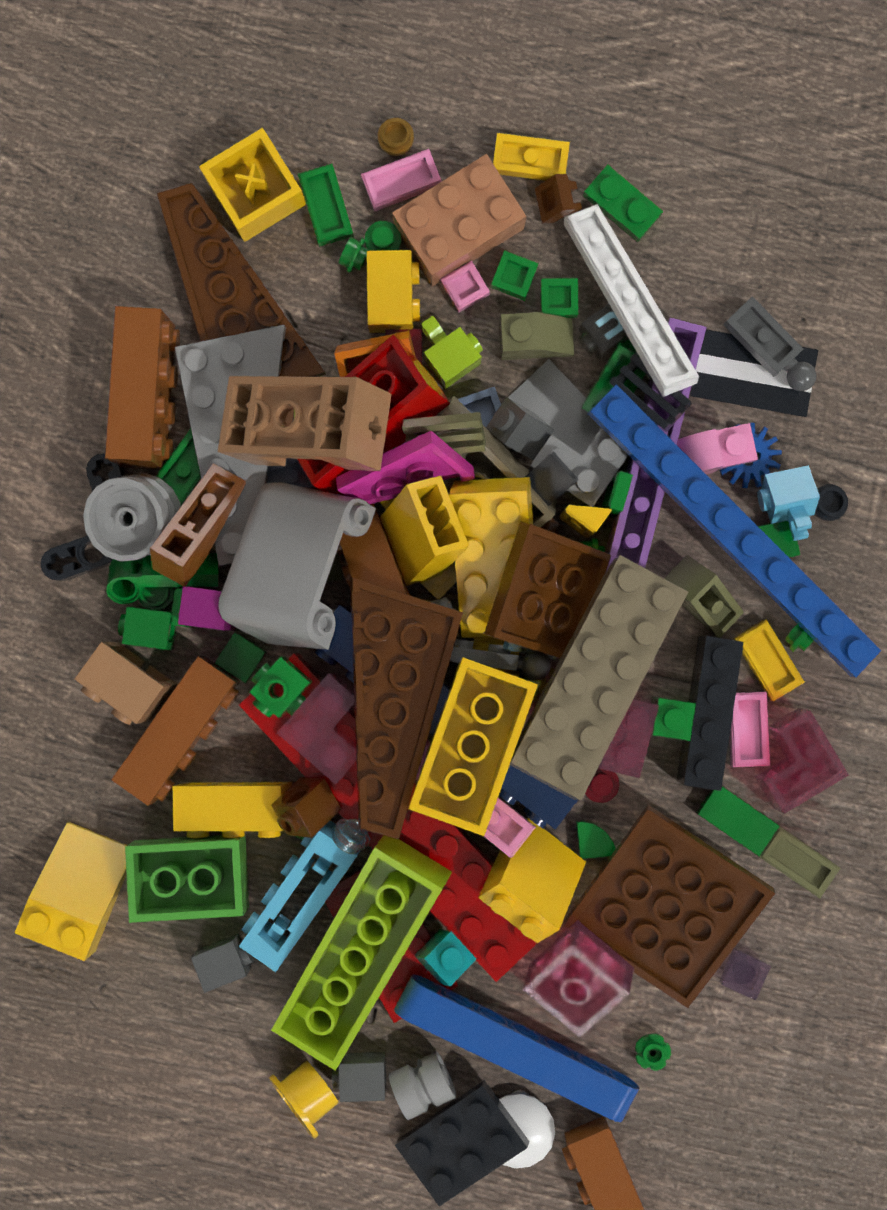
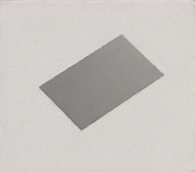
(559, 405)

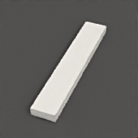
(631, 301)

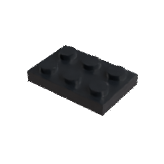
(462, 1143)

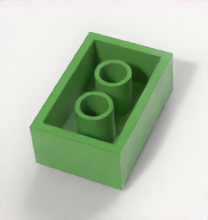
(186, 878)

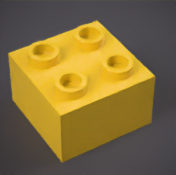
(253, 184)

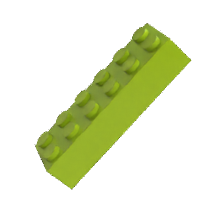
(361, 950)

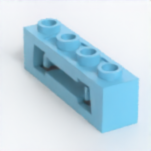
(267, 940)

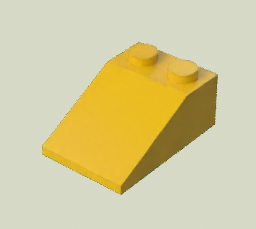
(75, 892)

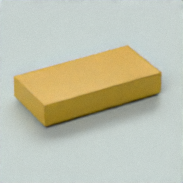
(769, 660)

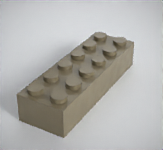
(597, 677)

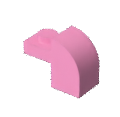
(720, 448)

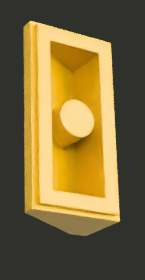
(584, 519)

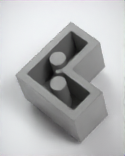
(592, 468)

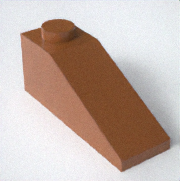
(196, 525)

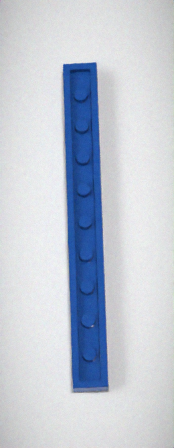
(734, 531)

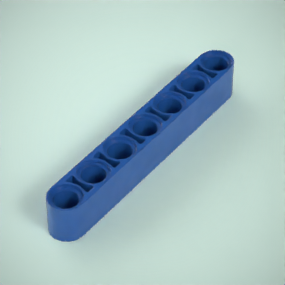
(516, 1048)

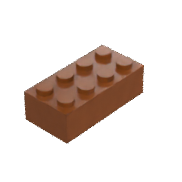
(141, 388)

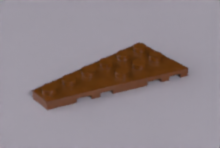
(220, 282)
(398, 676)

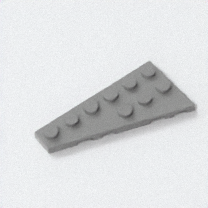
(205, 379)

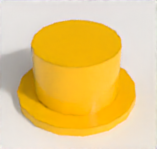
(305, 1095)

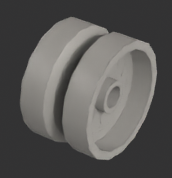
(129, 515)

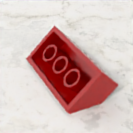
(412, 396)

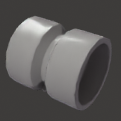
(422, 1085)

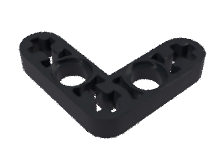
(64, 551)

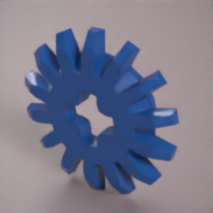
(760, 466)

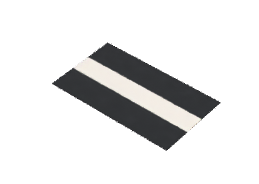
(736, 377)

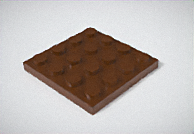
(670, 905)

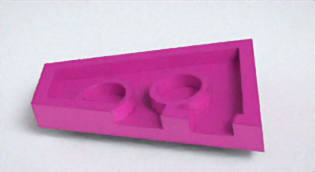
(408, 463)

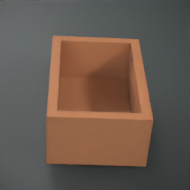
(459, 219)

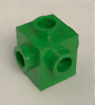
(293, 683)

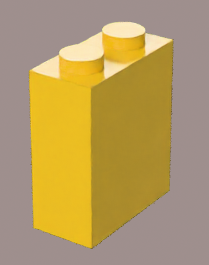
(423, 530)
(534, 884)

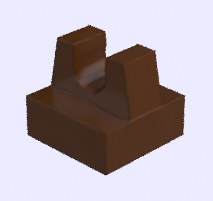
(556, 199)

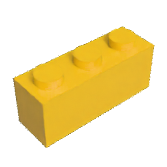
(227, 808)

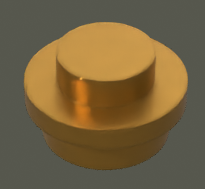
(395, 136)

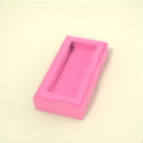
(401, 179)
(749, 731)

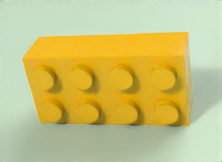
(490, 519)
(472, 746)

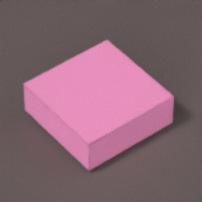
(465, 286)

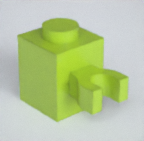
(450, 355)

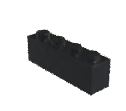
(714, 694)

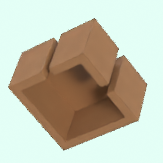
(116, 678)

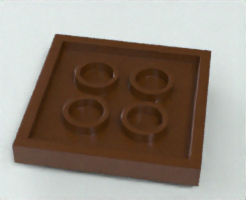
(545, 590)

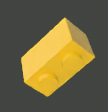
(391, 290)

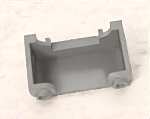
(286, 563)

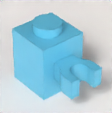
(791, 498)

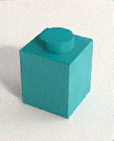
(445, 957)

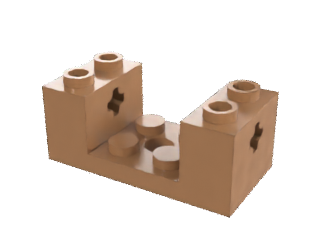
(333, 421)

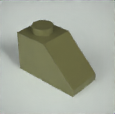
(535, 336)
(706, 596)

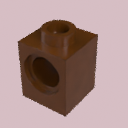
(306, 807)

